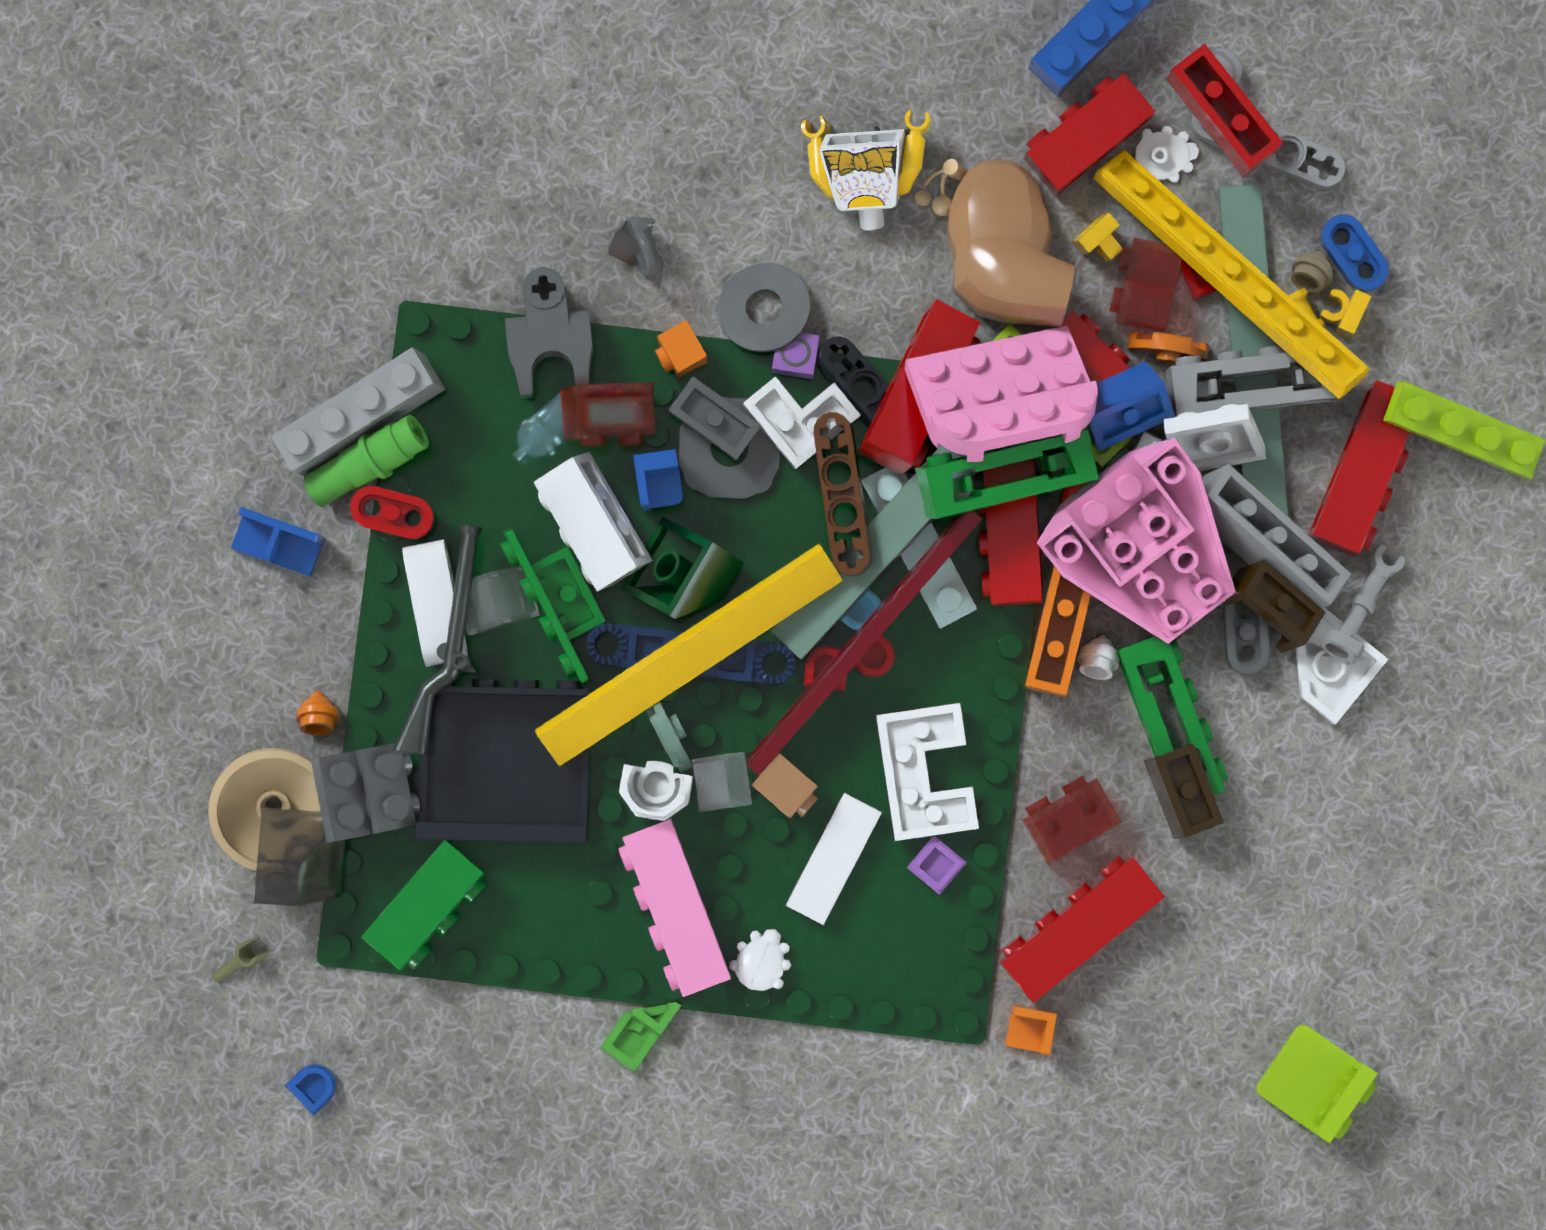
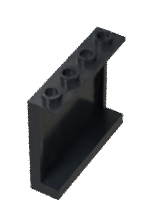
(491, 771)

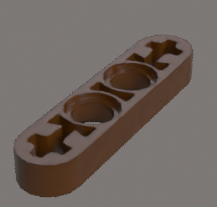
(836, 495)

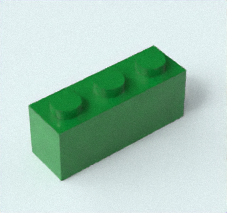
(425, 907)

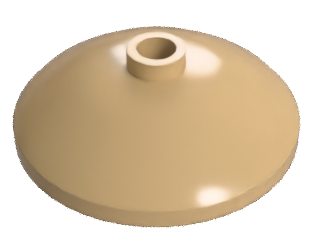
(243, 792)

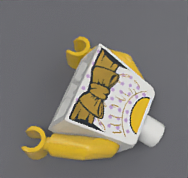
(866, 168)

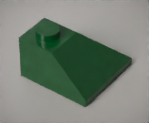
(684, 571)

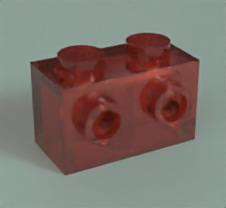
(1070, 819)

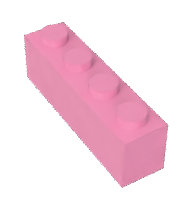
(676, 908)

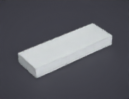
(833, 858)

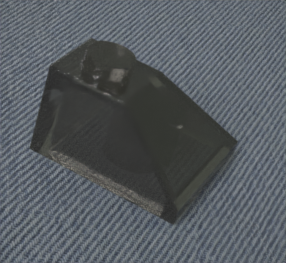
(295, 860)

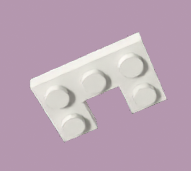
(903, 747)

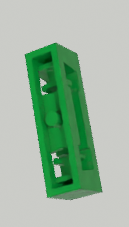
(939, 487)
(1182, 696)

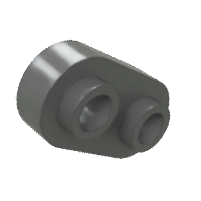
(1242, 633)

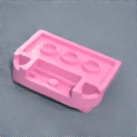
(1003, 392)

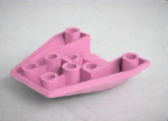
(1144, 541)

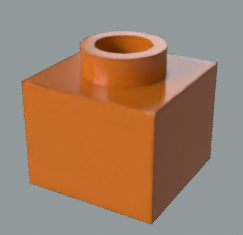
(680, 350)

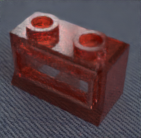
(608, 412)

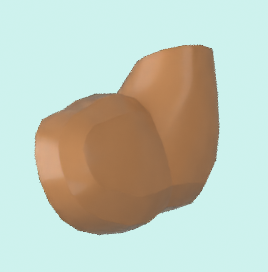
(1002, 247)

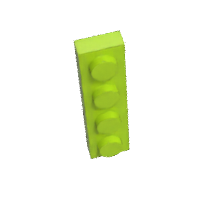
(1464, 429)

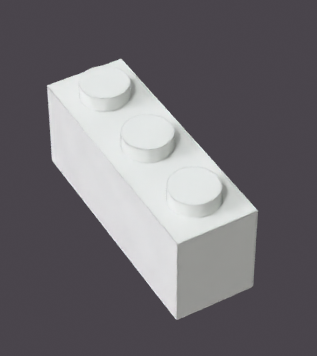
(592, 521)

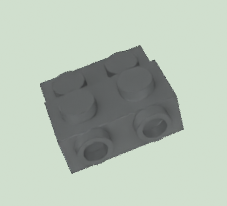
(364, 792)

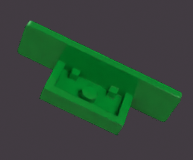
(562, 596)

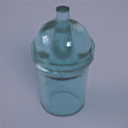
(541, 431)

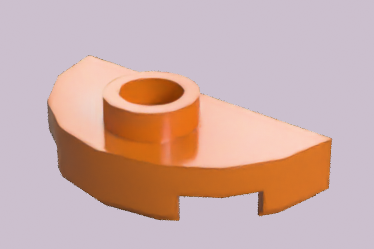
(1167, 346)

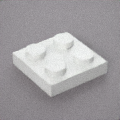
(1218, 436)

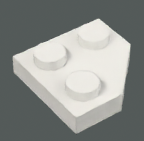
(1329, 683)

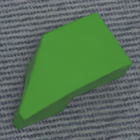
(637, 1033)

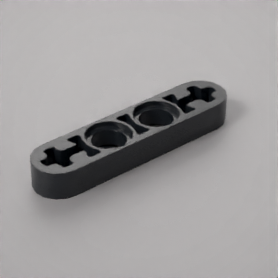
(836, 371)

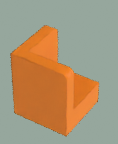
(1031, 1029)

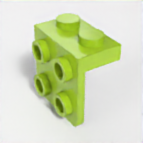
(1316, 1083)

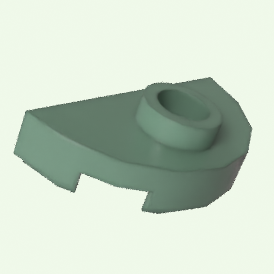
(670, 733)

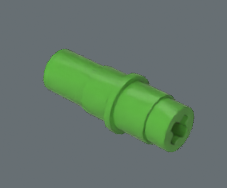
(366, 460)

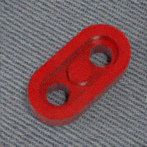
(392, 513)

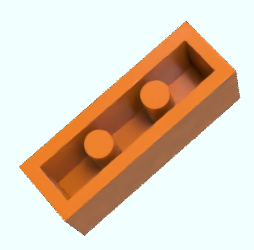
(1058, 637)

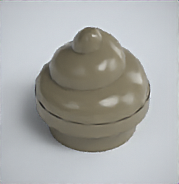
(1312, 272)

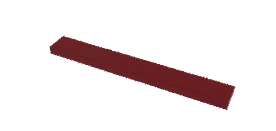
(862, 640)

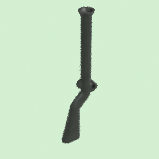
(415, 730)

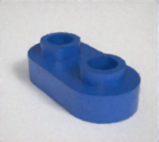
(1358, 251)

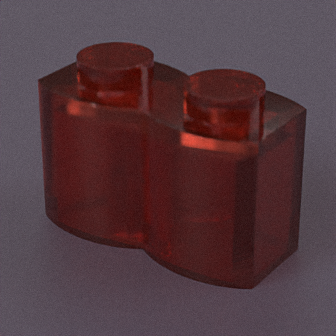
(1147, 285)

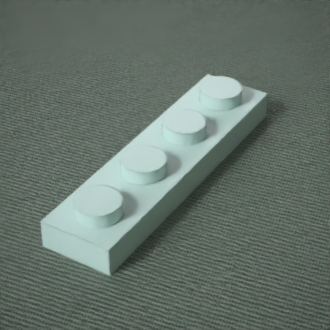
(945, 590)

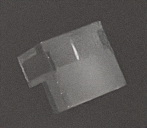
(498, 601)
(722, 781)

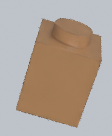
(786, 787)

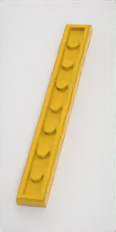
(1232, 274)
(688, 655)

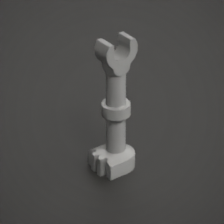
(1342, 643)

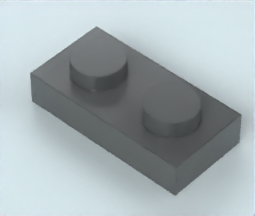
(714, 418)

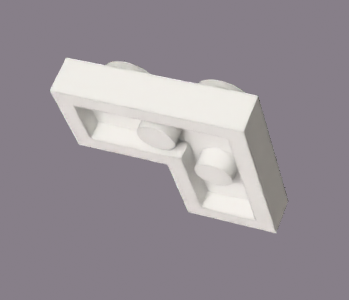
(791, 426)

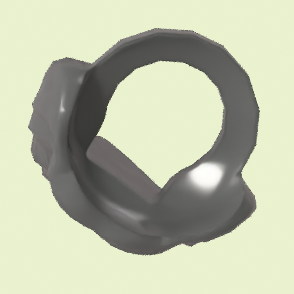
(636, 245)

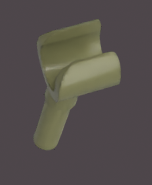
(243, 957)

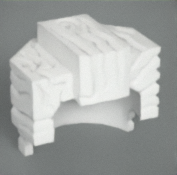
(655, 790)

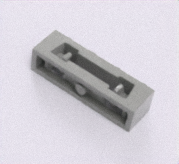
(1185, 389)

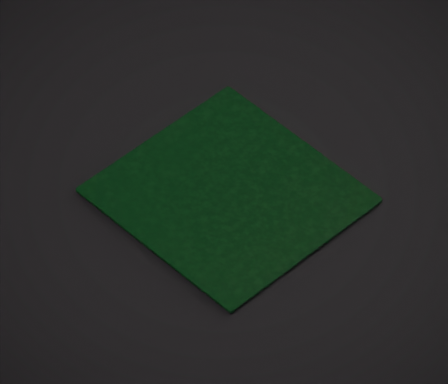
(568, 911)

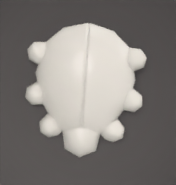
(1166, 153)
(761, 961)

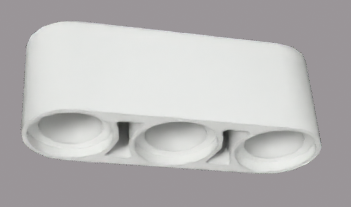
(431, 595)

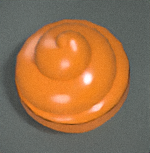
(317, 715)

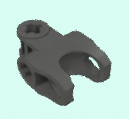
(548, 332)

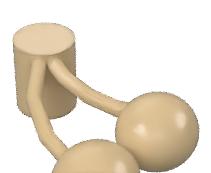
(941, 203)

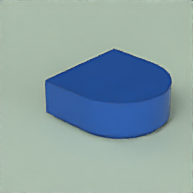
(313, 1086)

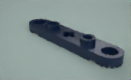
(642, 641)

